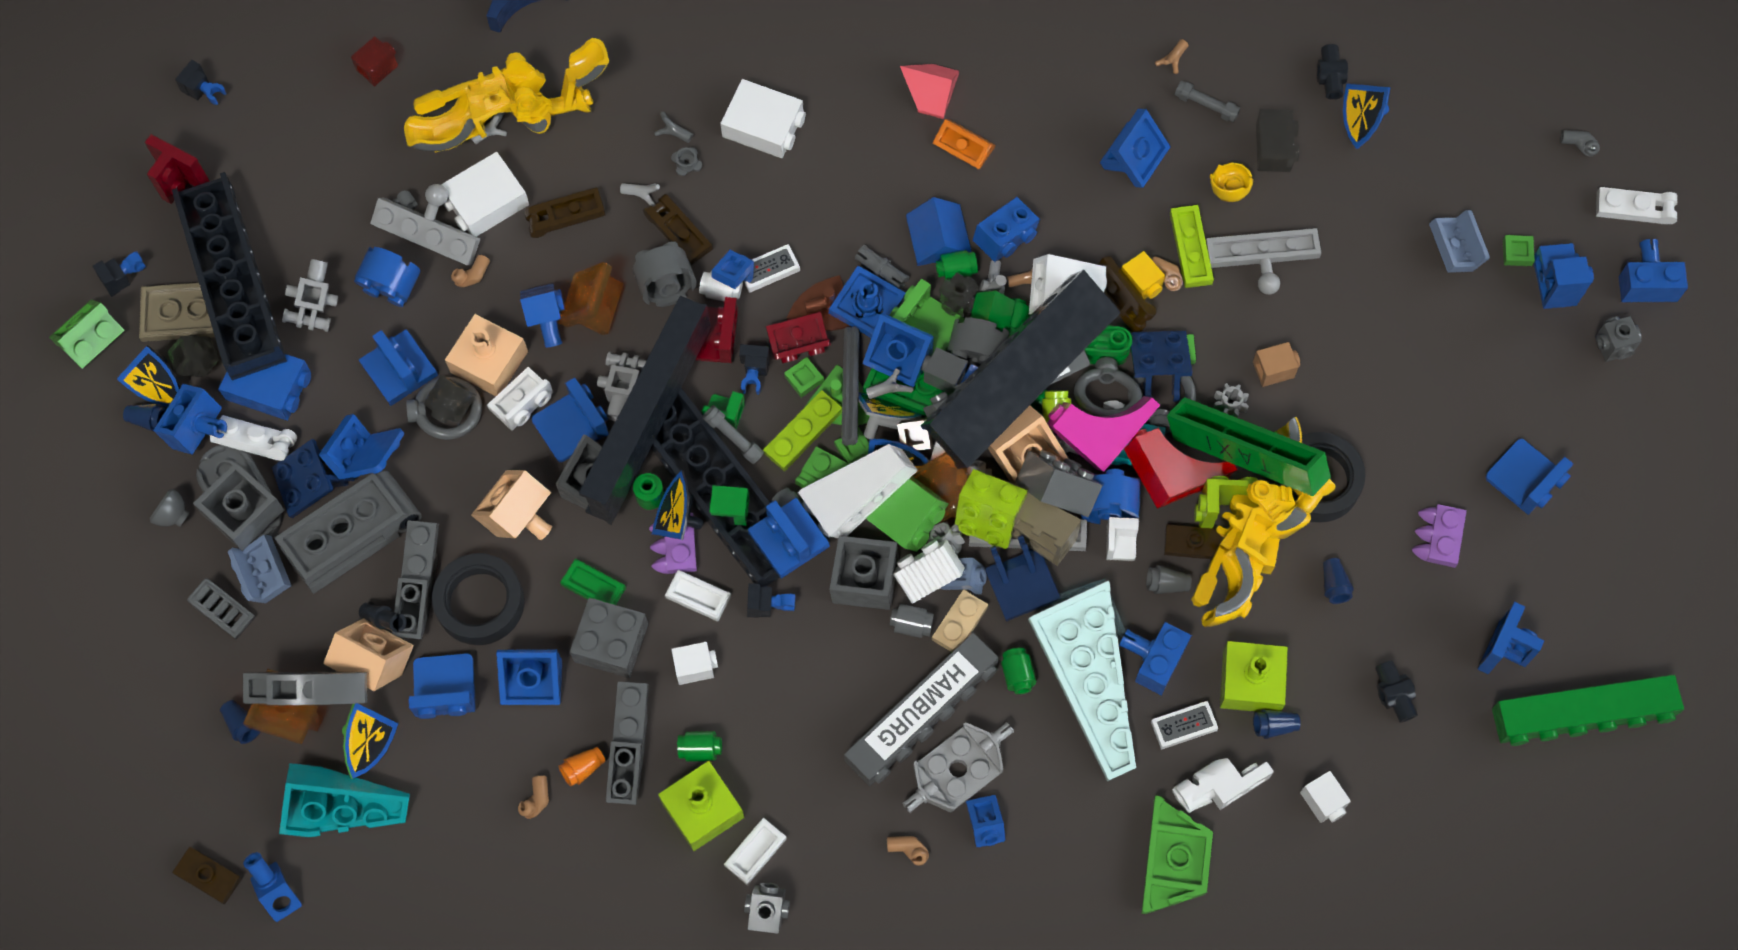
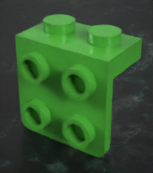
(926, 314)

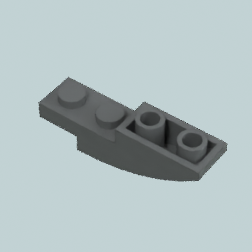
(417, 577)
(304, 688)
(627, 743)

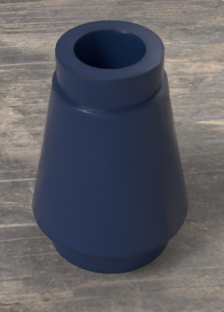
(144, 415)
(1336, 582)
(234, 717)
(1275, 723)

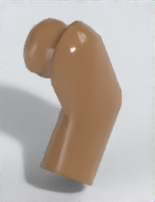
(473, 275)
(1173, 278)
(538, 801)
(910, 846)

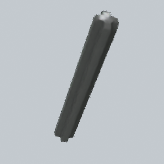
(850, 387)

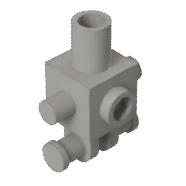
(311, 295)
(620, 380)

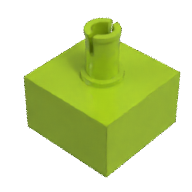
(1253, 677)
(701, 806)

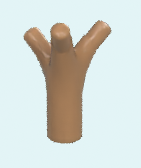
(1174, 56)
(1019, 279)

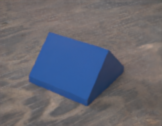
(936, 229)
(899, 347)
(529, 677)

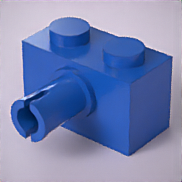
(1651, 278)
(543, 307)
(189, 419)
(1159, 655)

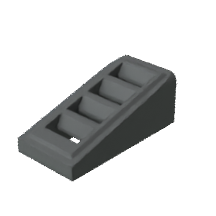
(199, 601)

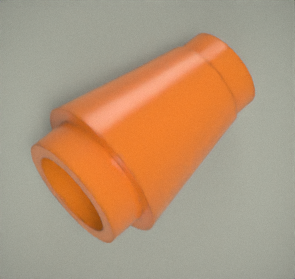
(581, 766)

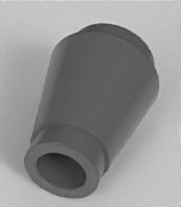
(1166, 580)

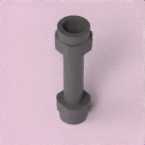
(1186, 91)
(750, 450)

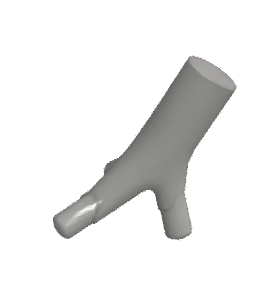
(491, 129)
(640, 191)
(888, 387)

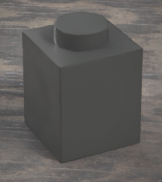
(944, 370)

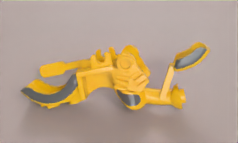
(505, 90)
(1261, 514)

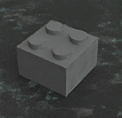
(1059, 482)
(238, 506)
(864, 572)
(609, 637)

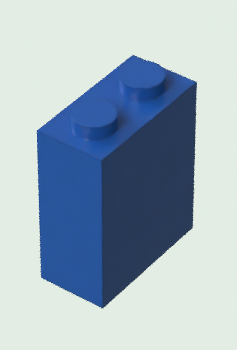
(270, 390)

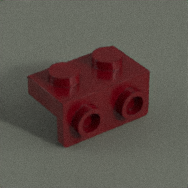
(797, 336)

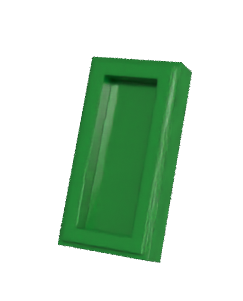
(592, 583)

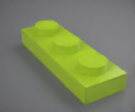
(1191, 246)
(803, 430)

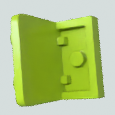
(1218, 492)
(989, 508)

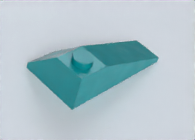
(329, 801)

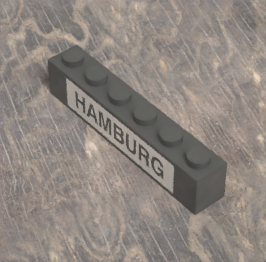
(921, 709)

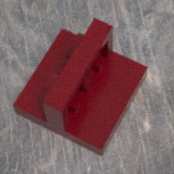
(172, 168)

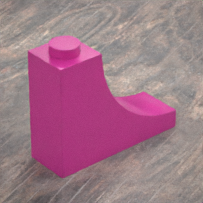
(1100, 437)

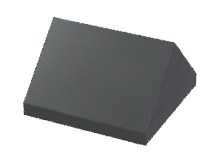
(577, 470)

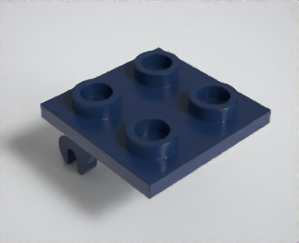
(1161, 355)
(303, 478)
(1021, 582)

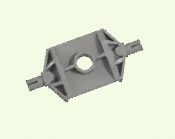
(968, 746)

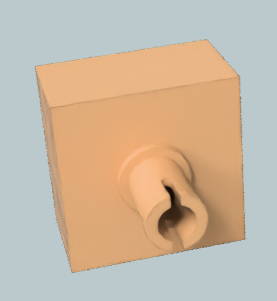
(486, 355)
(1025, 434)
(513, 506)
(368, 650)

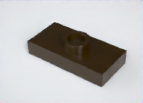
(1191, 541)
(207, 875)

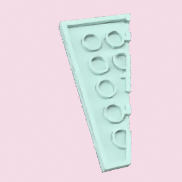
(1087, 662)

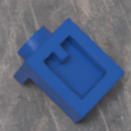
(733, 269)
(986, 821)

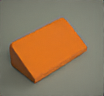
(963, 143)

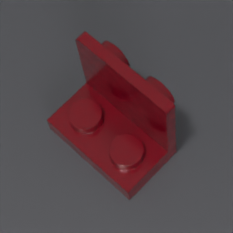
(721, 338)

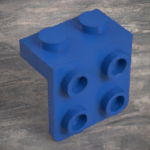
(569, 419)
(356, 451)
(1528, 476)
(443, 686)

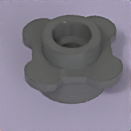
(686, 154)

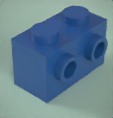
(1006, 230)

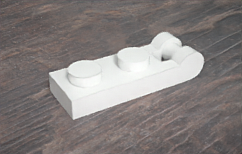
(1636, 205)
(256, 439)

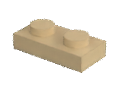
(960, 621)

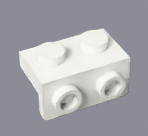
(520, 399)

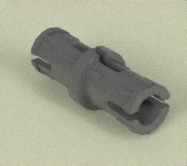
(881, 267)

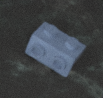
(1459, 242)
(260, 570)

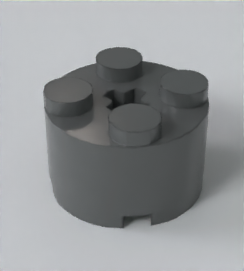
(663, 274)
(975, 340)

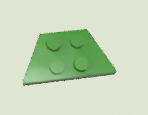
(1176, 858)

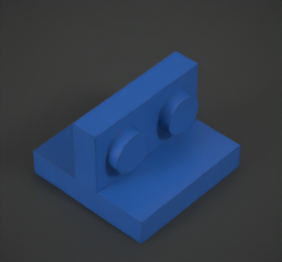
(1137, 149)
(397, 366)
(788, 537)
(1511, 642)

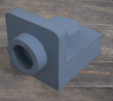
(972, 579)

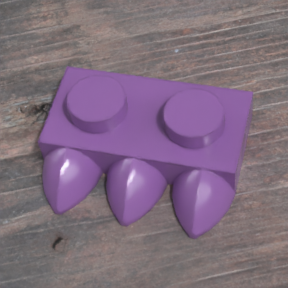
(1443, 535)
(679, 553)

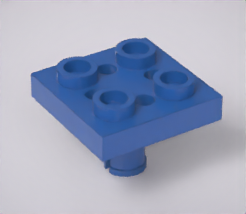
(871, 294)

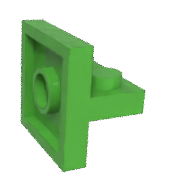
(87, 333)

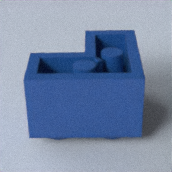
(1561, 275)

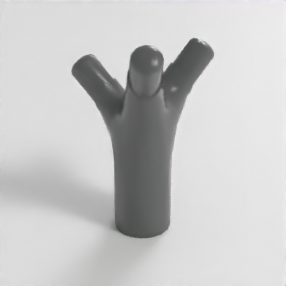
(673, 129)

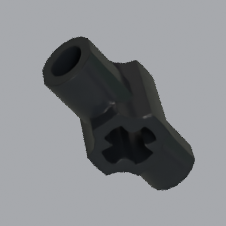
(1332, 71)
(1396, 691)

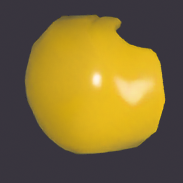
(1231, 182)

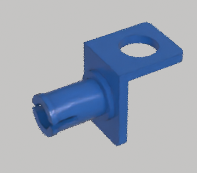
(269, 885)

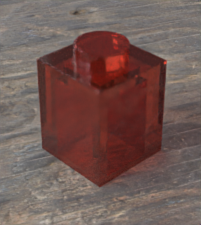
(375, 60)

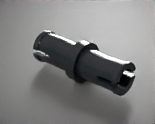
(382, 617)

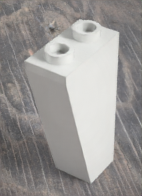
(856, 490)

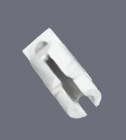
(1221, 783)

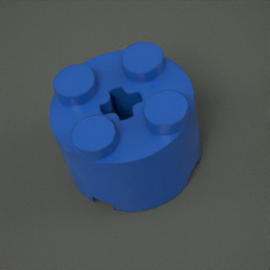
(386, 275)
(1117, 497)

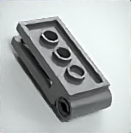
(347, 529)

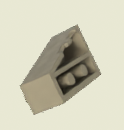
(1046, 528)

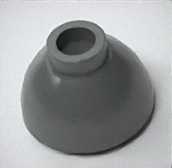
(170, 510)

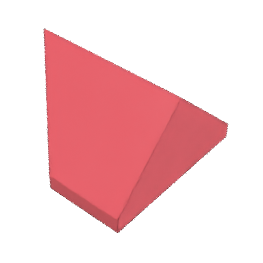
(930, 87)

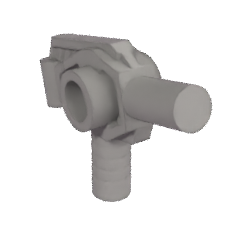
(995, 281)

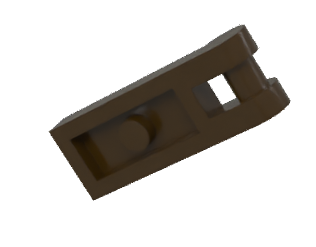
(564, 212)
(678, 228)
(1126, 297)

